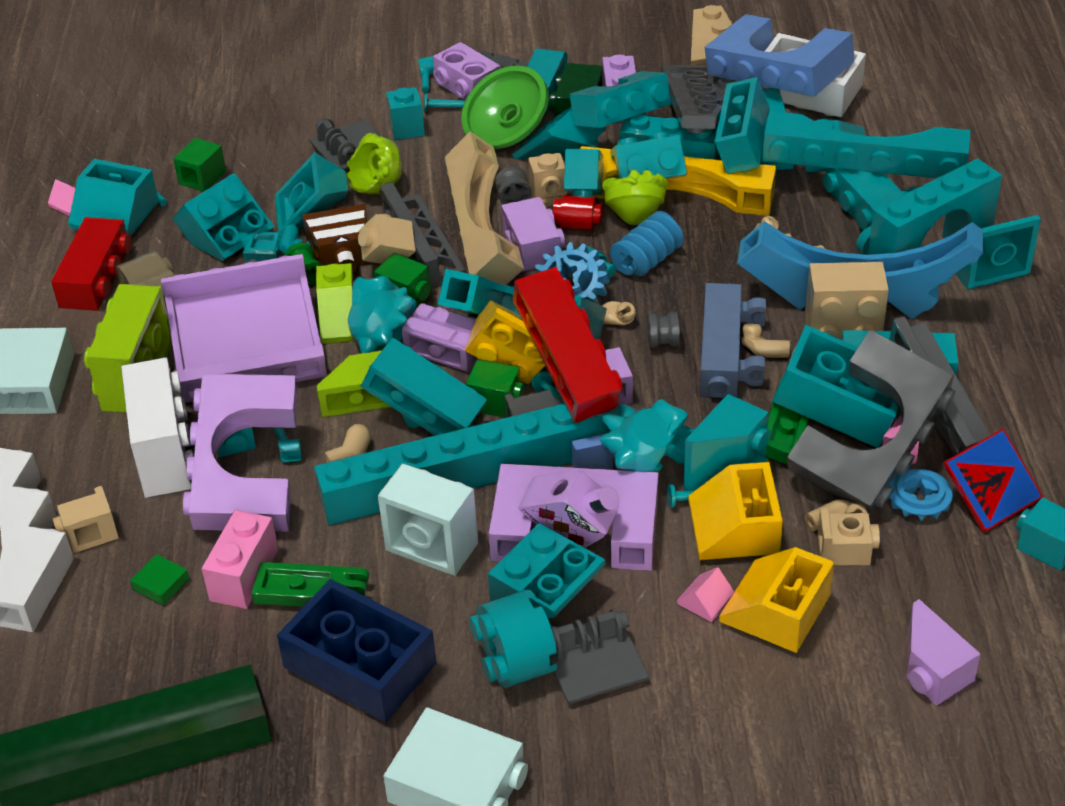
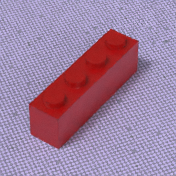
(566, 344)

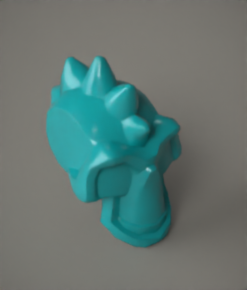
(378, 312)
(646, 435)

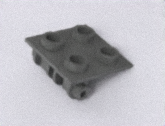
(339, 143)
(596, 657)

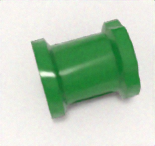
(309, 261)

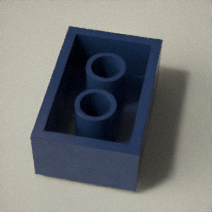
(357, 649)

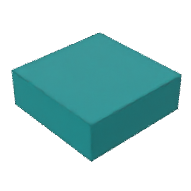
(264, 247)

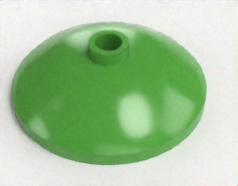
(506, 106)

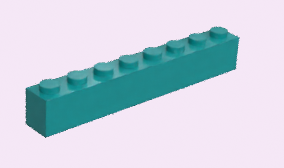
(467, 456)

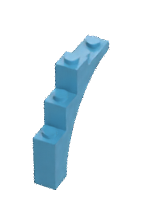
(910, 274)

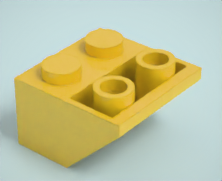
(504, 339)
(737, 513)
(781, 597)

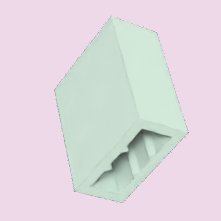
(33, 369)
(454, 765)

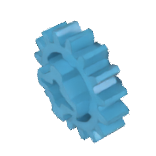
(585, 269)

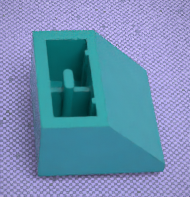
(113, 193)
(222, 218)
(548, 567)

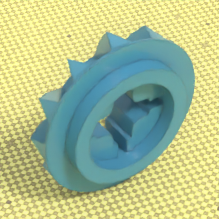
(933, 487)

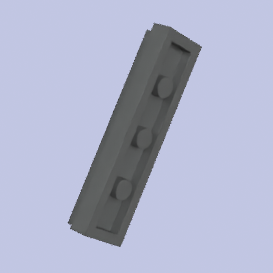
(399, 208)
(960, 422)

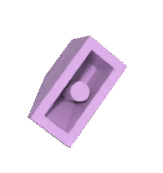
(937, 656)

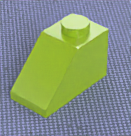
(334, 301)
(341, 389)

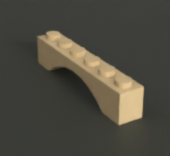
(471, 176)

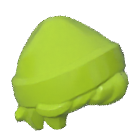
(374, 164)
(635, 196)

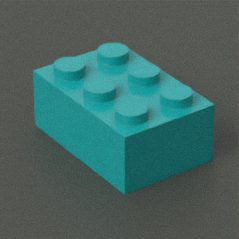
(820, 388)

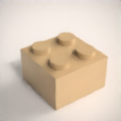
(846, 297)

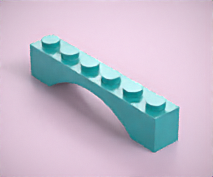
(801, 141)

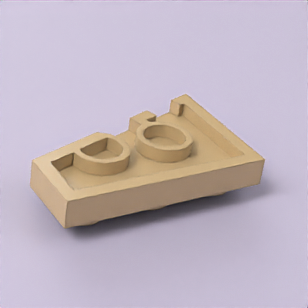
(707, 25)

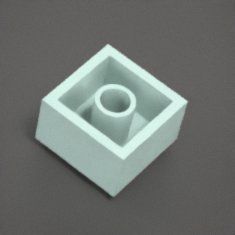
(428, 519)

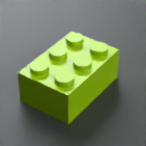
(130, 333)

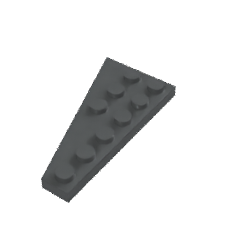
(695, 96)

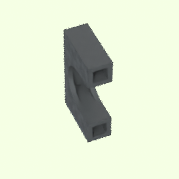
(866, 475)

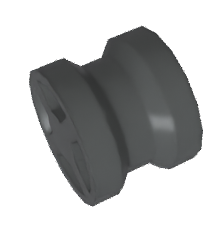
(512, 185)
(663, 329)

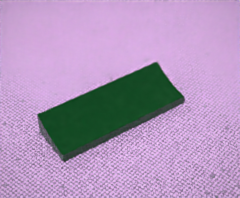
(131, 739)

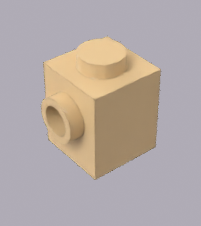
(386, 236)

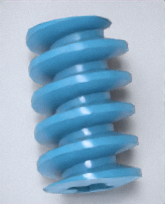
(647, 244)

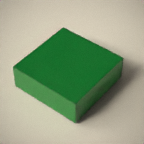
(159, 579)

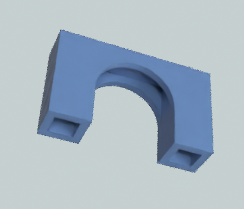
(806, 70)

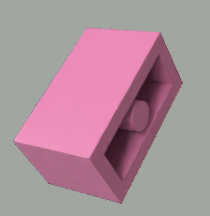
(236, 558)

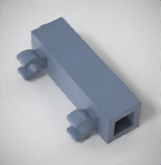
(721, 340)

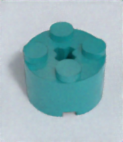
(514, 639)

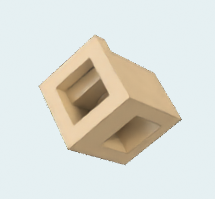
(547, 177)
(86, 521)
(847, 537)

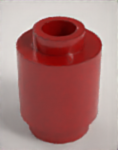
(577, 212)

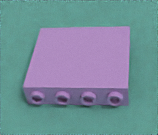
(244, 322)

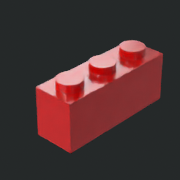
(91, 264)

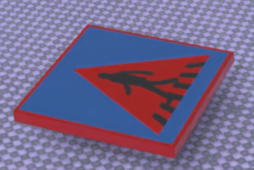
(992, 480)

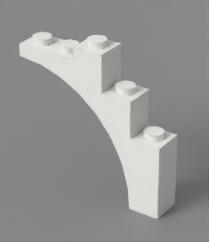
(32, 552)

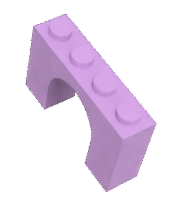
(224, 407)
(632, 526)

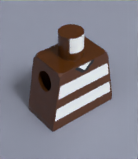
(335, 235)

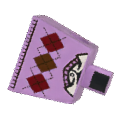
(571, 506)

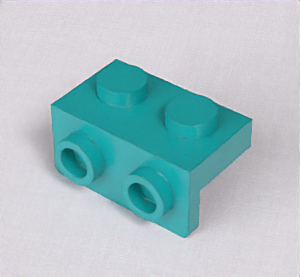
(658, 155)

